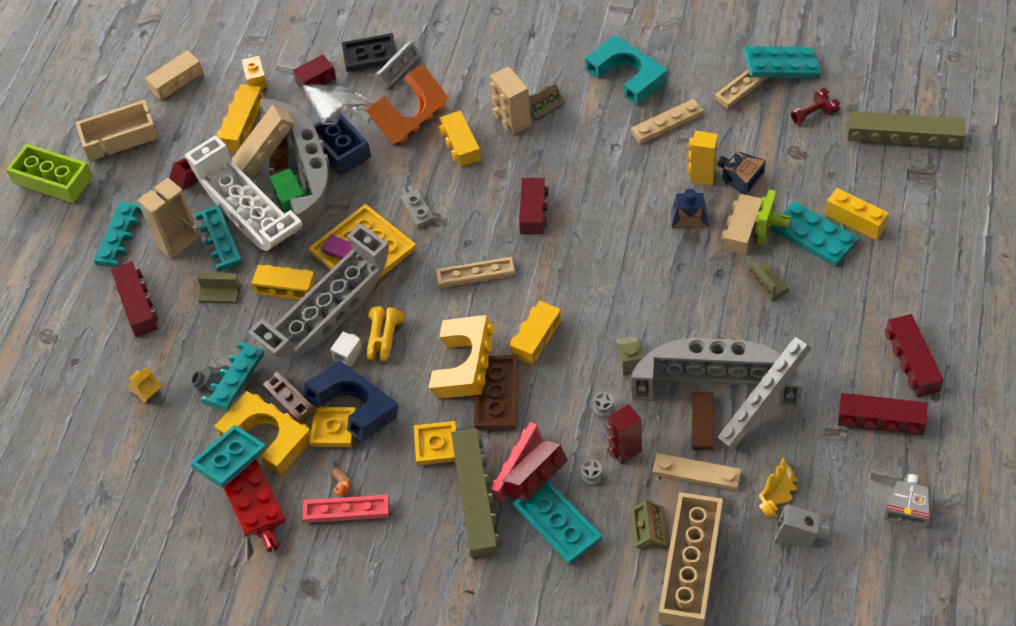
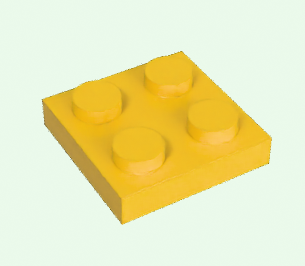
(330, 427)
(434, 443)

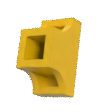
(254, 72)
(143, 384)

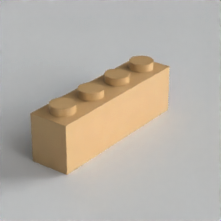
(263, 140)

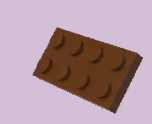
(498, 402)

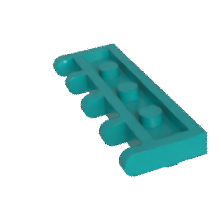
(116, 235)
(220, 237)
(235, 377)

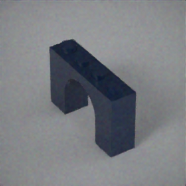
(342, 380)

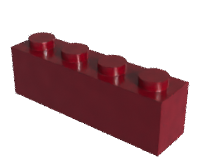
(134, 299)
(914, 355)
(882, 414)

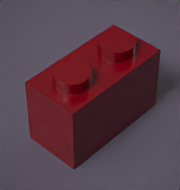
(315, 72)

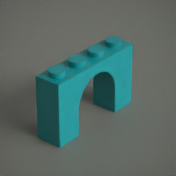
(619, 52)

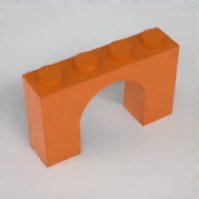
(430, 98)

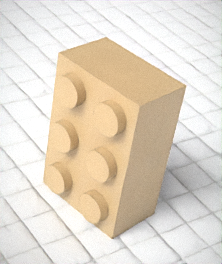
(510, 100)

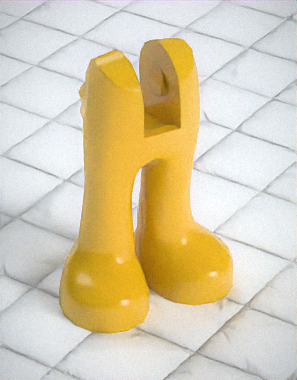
(384, 344)

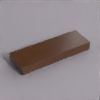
(702, 421)

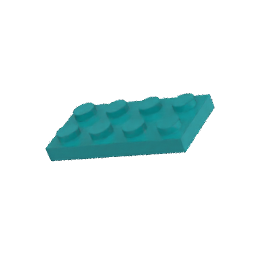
(782, 61)
(816, 234)
(558, 523)

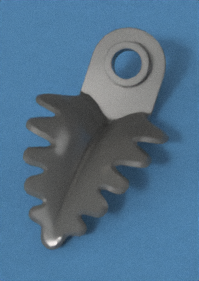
(211, 375)

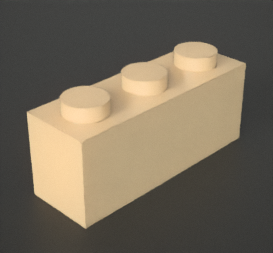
(174, 75)
(741, 224)

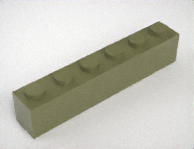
(906, 129)
(474, 494)

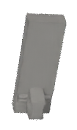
(397, 65)

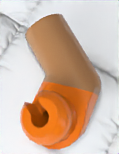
(343, 482)

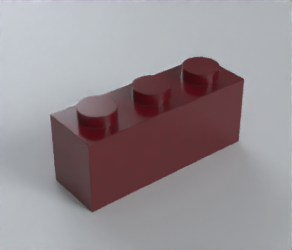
(533, 206)
(624, 434)
(534, 470)

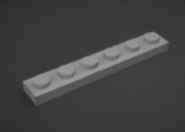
(764, 392)

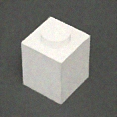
(346, 349)

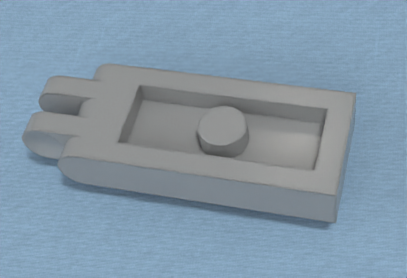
(416, 207)

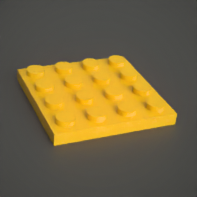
(399, 244)

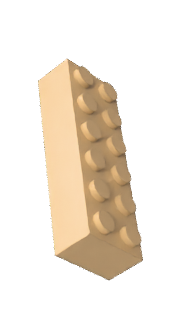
(690, 560)

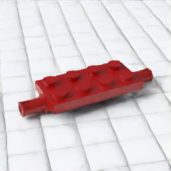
(255, 505)

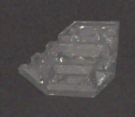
(333, 99)

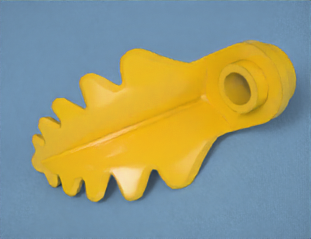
(778, 489)

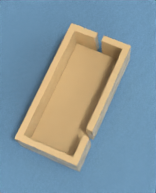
(116, 130)
(169, 218)

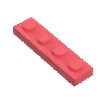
(527, 442)
(346, 508)

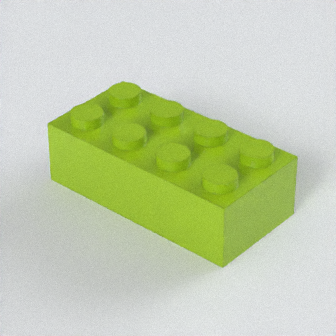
(49, 173)

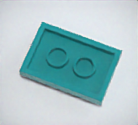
(228, 456)

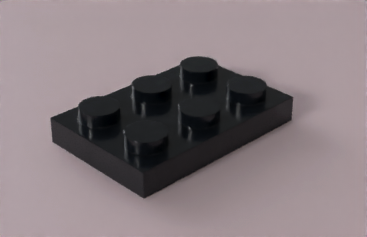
(368, 52)

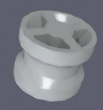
(599, 401)
(588, 469)

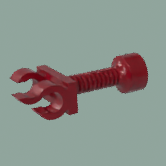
(820, 99)

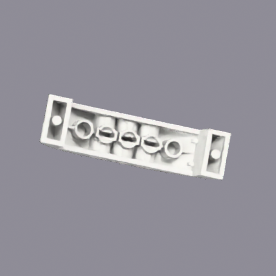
(239, 197)

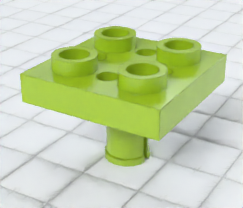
(767, 217)

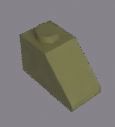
(628, 353)

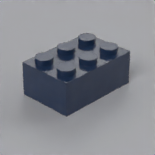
(343, 144)

